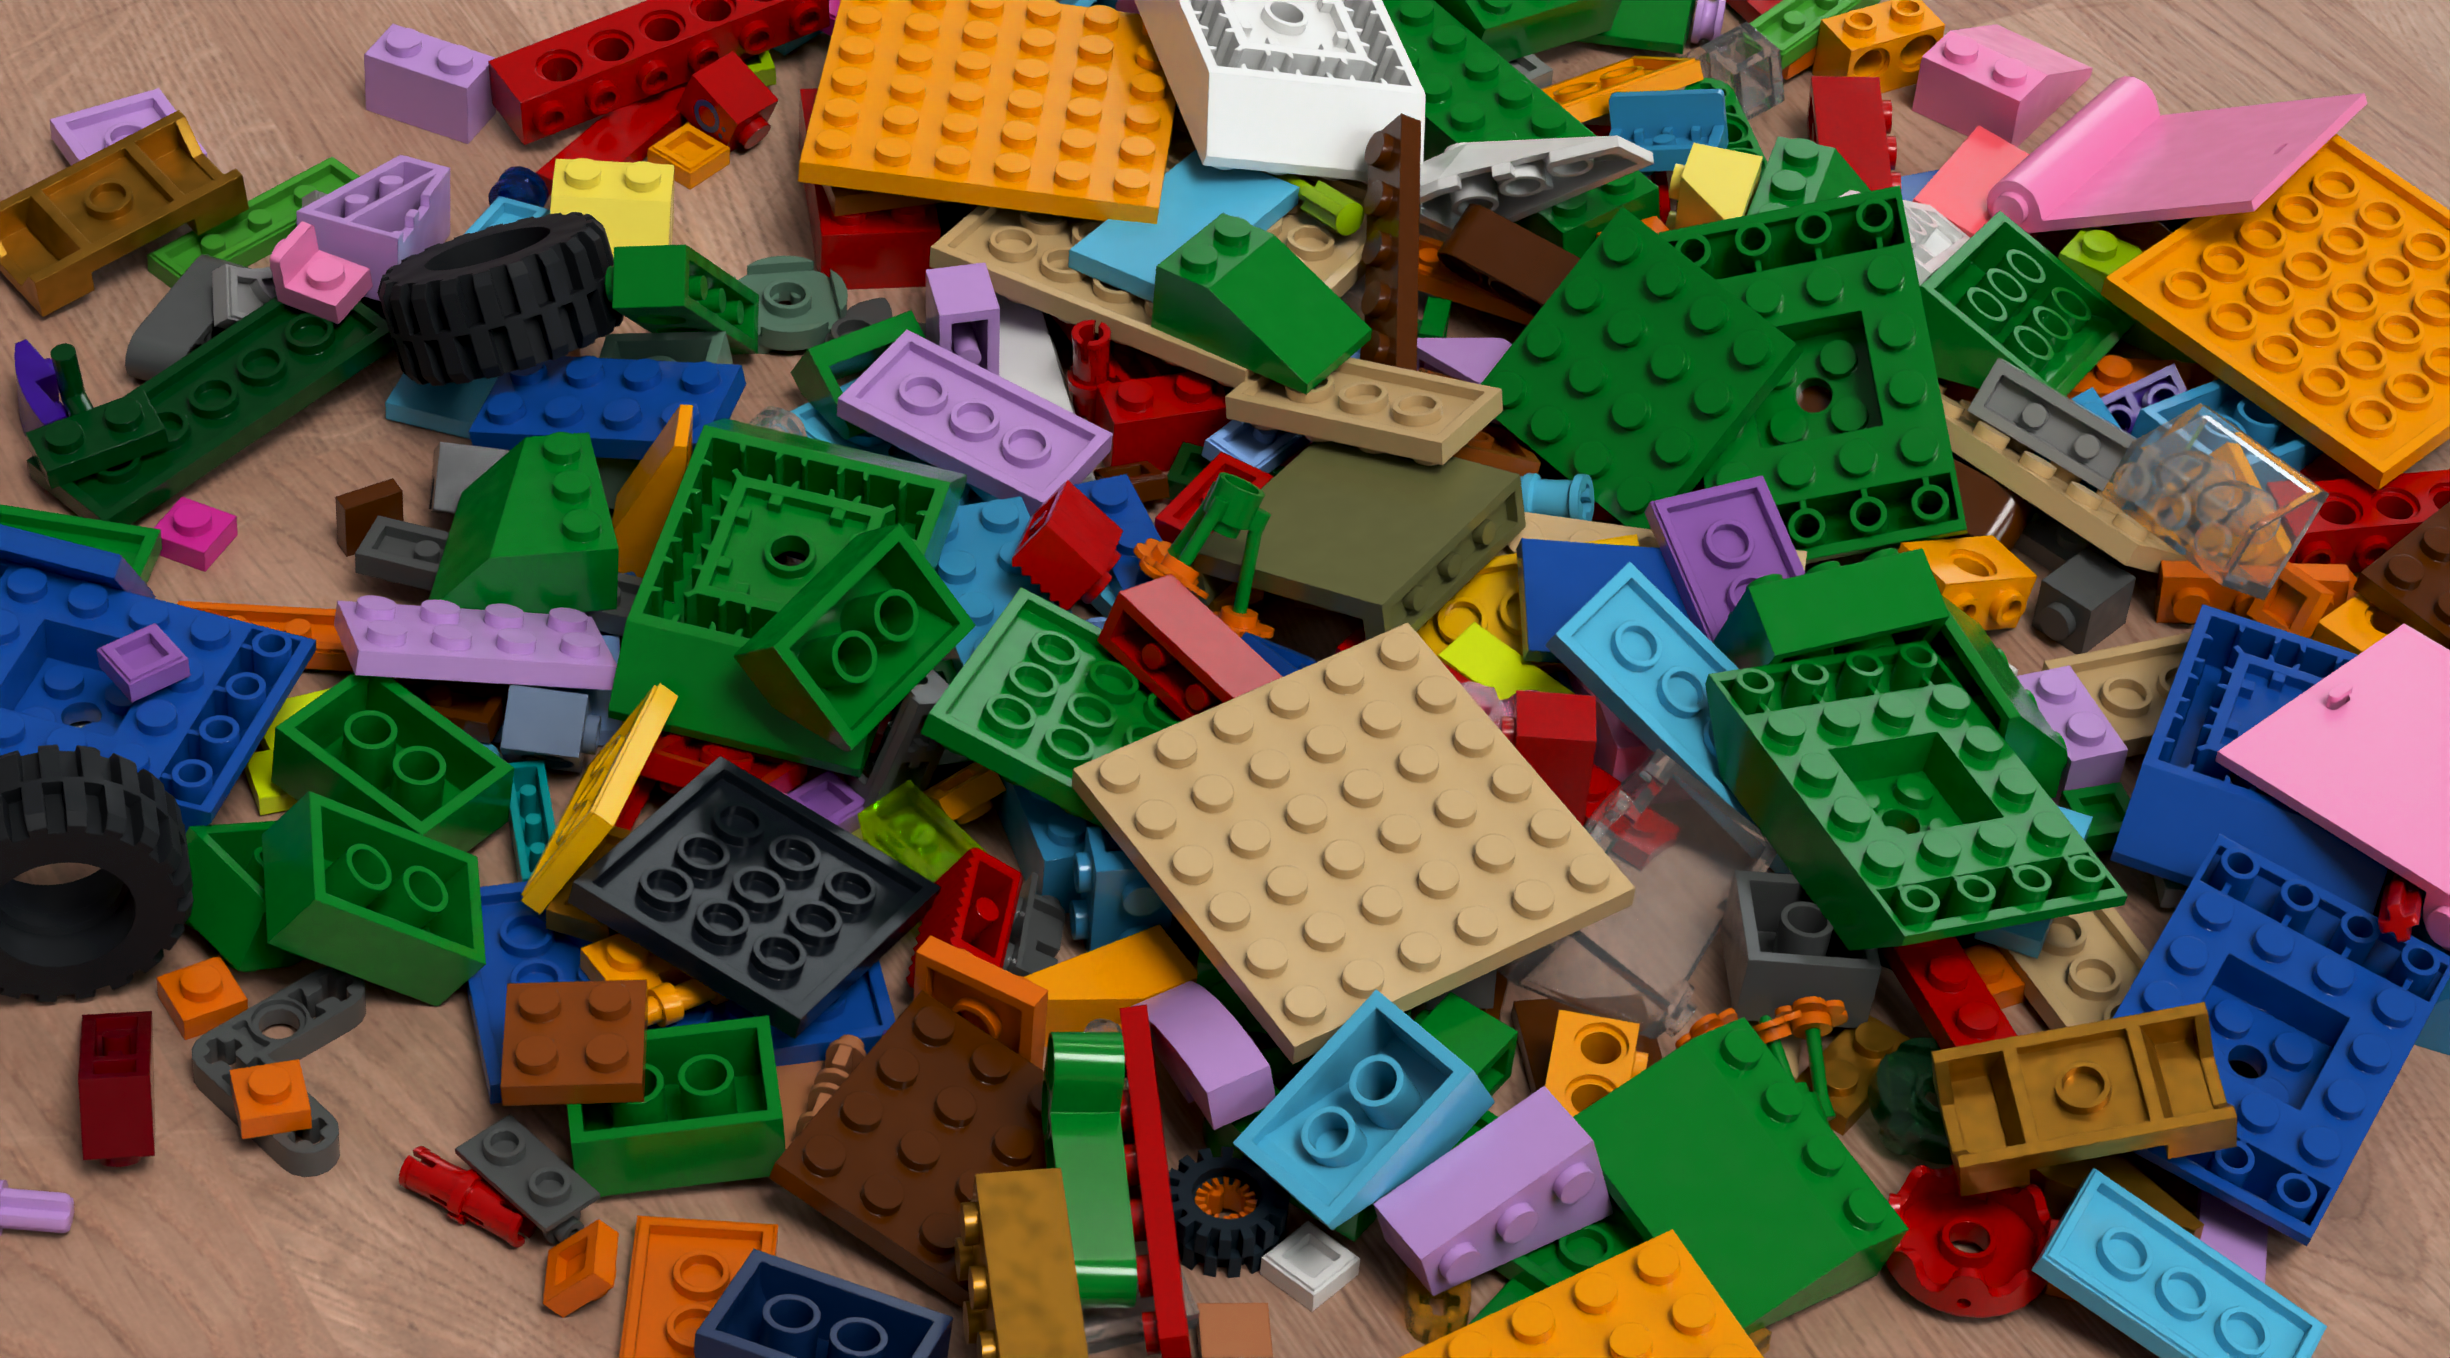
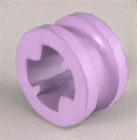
(1708, 20)

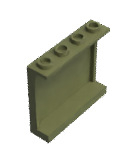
(1372, 534)

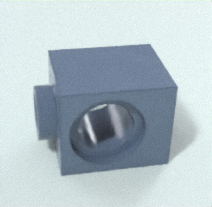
(549, 728)

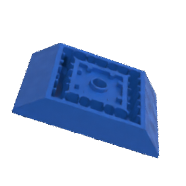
(187, 734)
(2183, 799)
(2308, 1002)

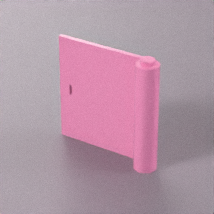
(2136, 166)
(2369, 761)

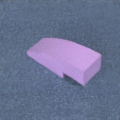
(1208, 1054)

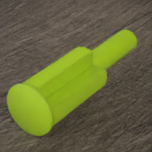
(1328, 205)

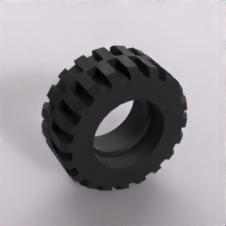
(500, 299)
(107, 923)

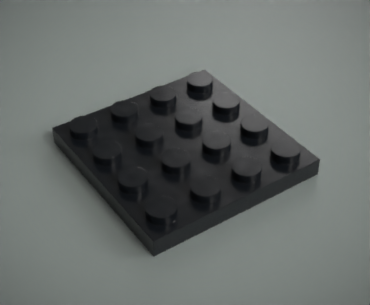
(755, 896)

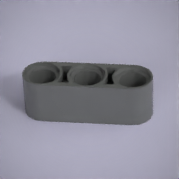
(177, 323)

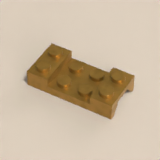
(109, 208)
(2082, 1096)

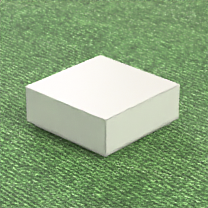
(1309, 1266)

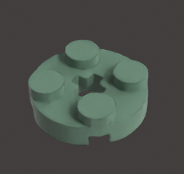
(814, 300)

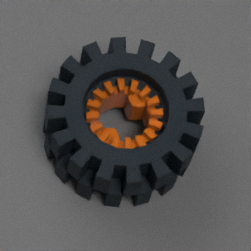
(1232, 1184)

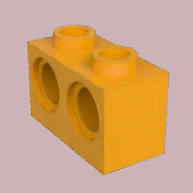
(1878, 42)
(1591, 1058)

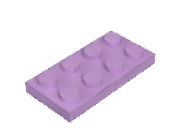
(972, 422)
(474, 644)

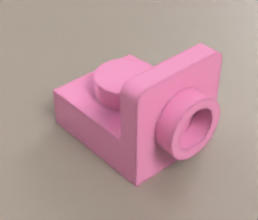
(315, 278)

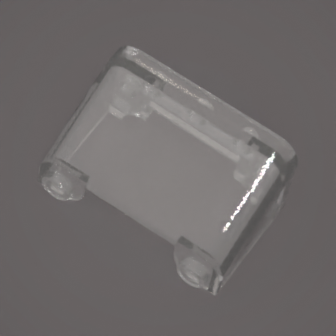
(1681, 857)

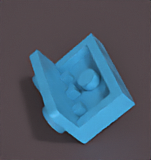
(1669, 123)
(1113, 896)

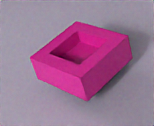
(196, 533)

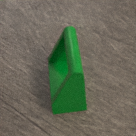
(842, 357)

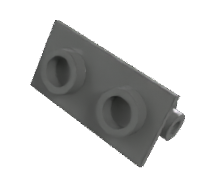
(1035, 931)
(530, 1177)

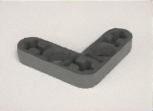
(241, 1041)

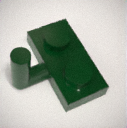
(92, 435)

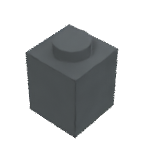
(2083, 601)

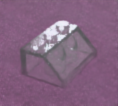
(2216, 498)

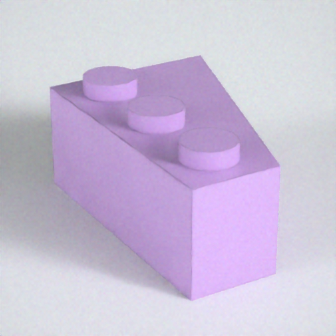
(384, 215)
(1497, 1195)

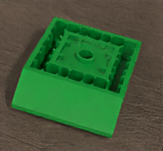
(1850, 295)
(718, 584)
(1897, 799)

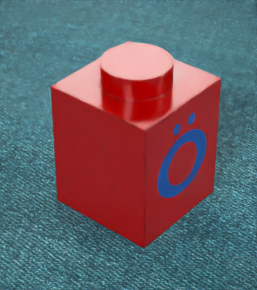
(728, 103)

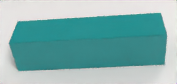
(529, 815)

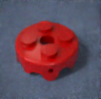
(2005, 1223)

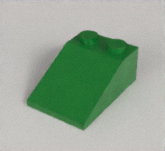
(1255, 305)
(231, 894)

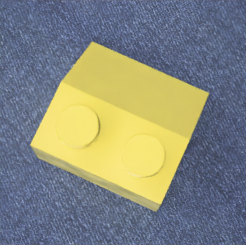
(1713, 186)
(625, 197)

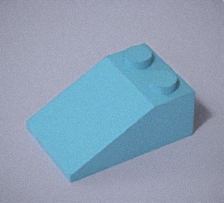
(1365, 1113)

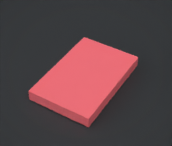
(1966, 178)

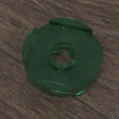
(1900, 1106)

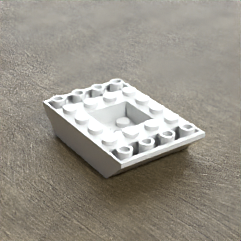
(1284, 80)

